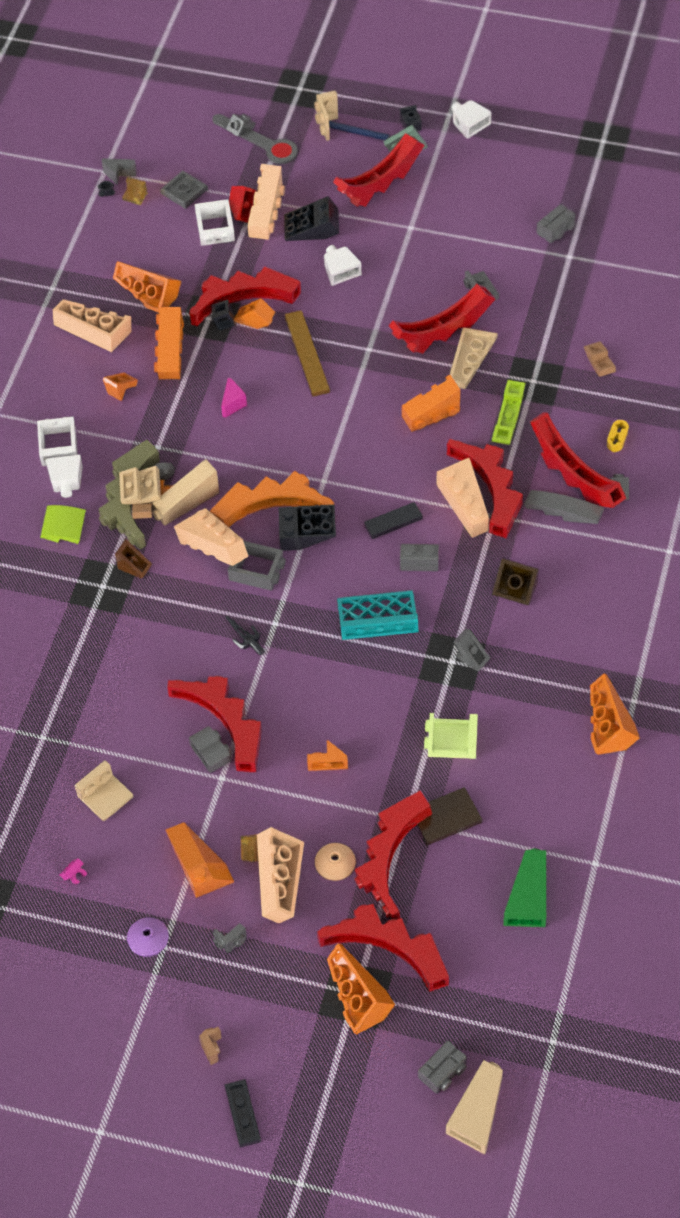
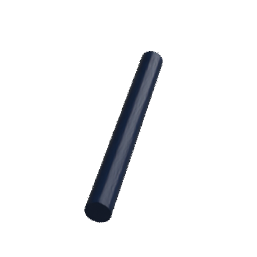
(360, 131)

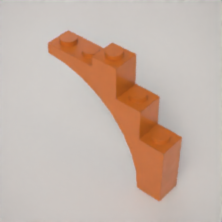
(267, 494)

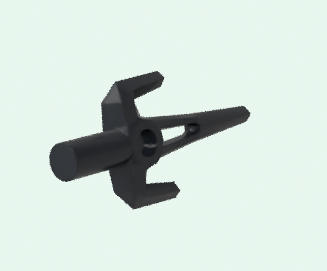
(248, 639)

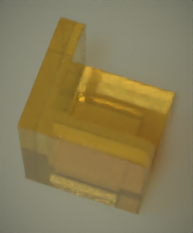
(135, 191)
(249, 848)

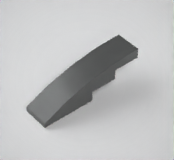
(561, 505)

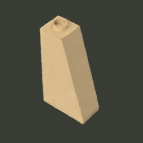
(187, 493)
(476, 1110)

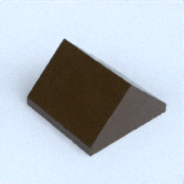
(516, 581)

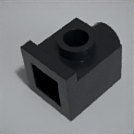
(410, 116)
(223, 315)

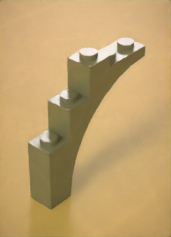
(116, 514)

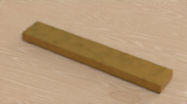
(307, 353)

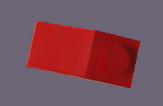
(241, 202)

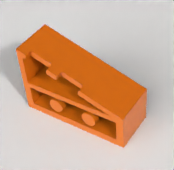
(432, 406)

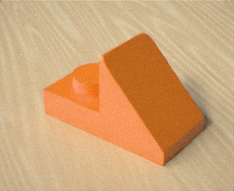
(118, 383)
(332, 760)

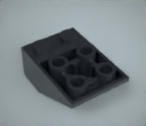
(313, 221)
(305, 526)

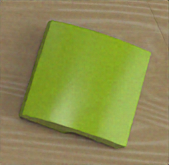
(62, 523)

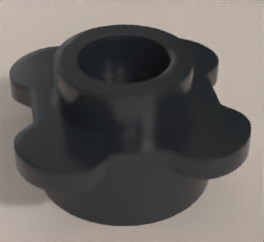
(106, 189)

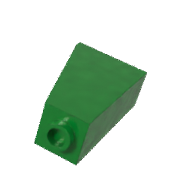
(528, 896)

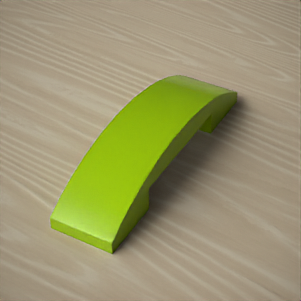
(509, 412)

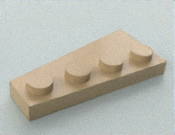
(470, 354)

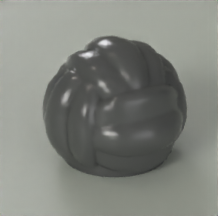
(166, 470)

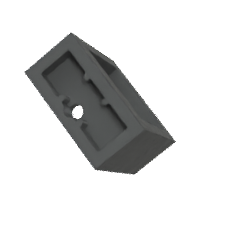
(255, 579)

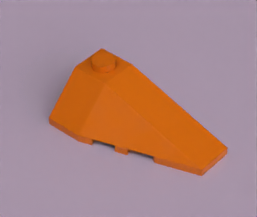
(148, 286)
(611, 721)
(199, 862)
(362, 996)

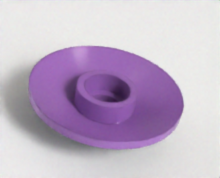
(151, 944)

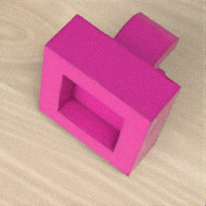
(72, 869)

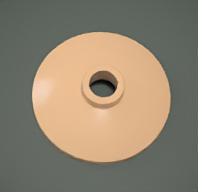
(335, 869)

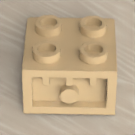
(326, 111)
(102, 791)

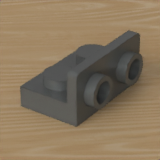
(481, 279)

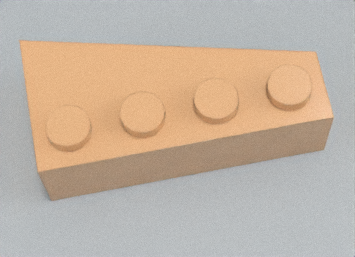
(91, 324)
(464, 496)
(279, 873)

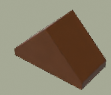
(131, 560)

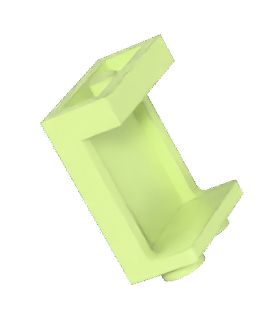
(451, 737)

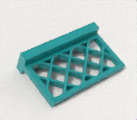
(378, 625)

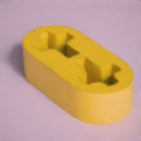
(613, 434)

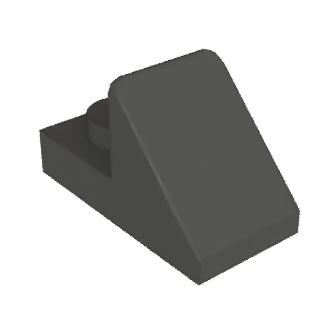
(118, 167)
(471, 650)

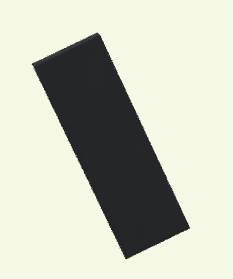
(393, 520)
(242, 1113)

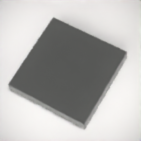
(184, 189)

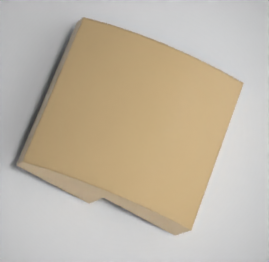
(140, 486)

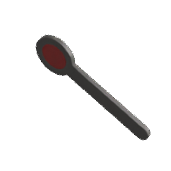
(277, 151)

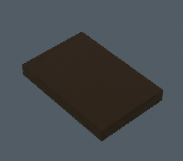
(449, 816)

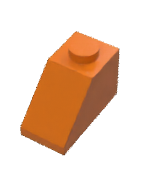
(255, 314)

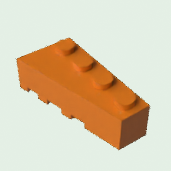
(169, 342)

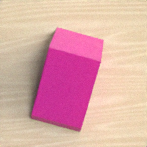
(233, 398)

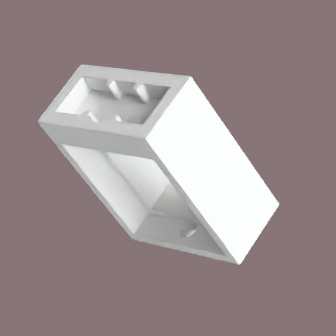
(214, 210)
(49, 426)

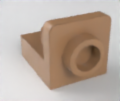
(208, 1042)

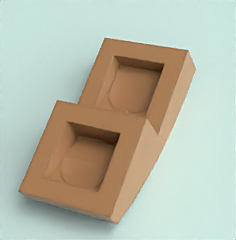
(599, 359)
(142, 510)

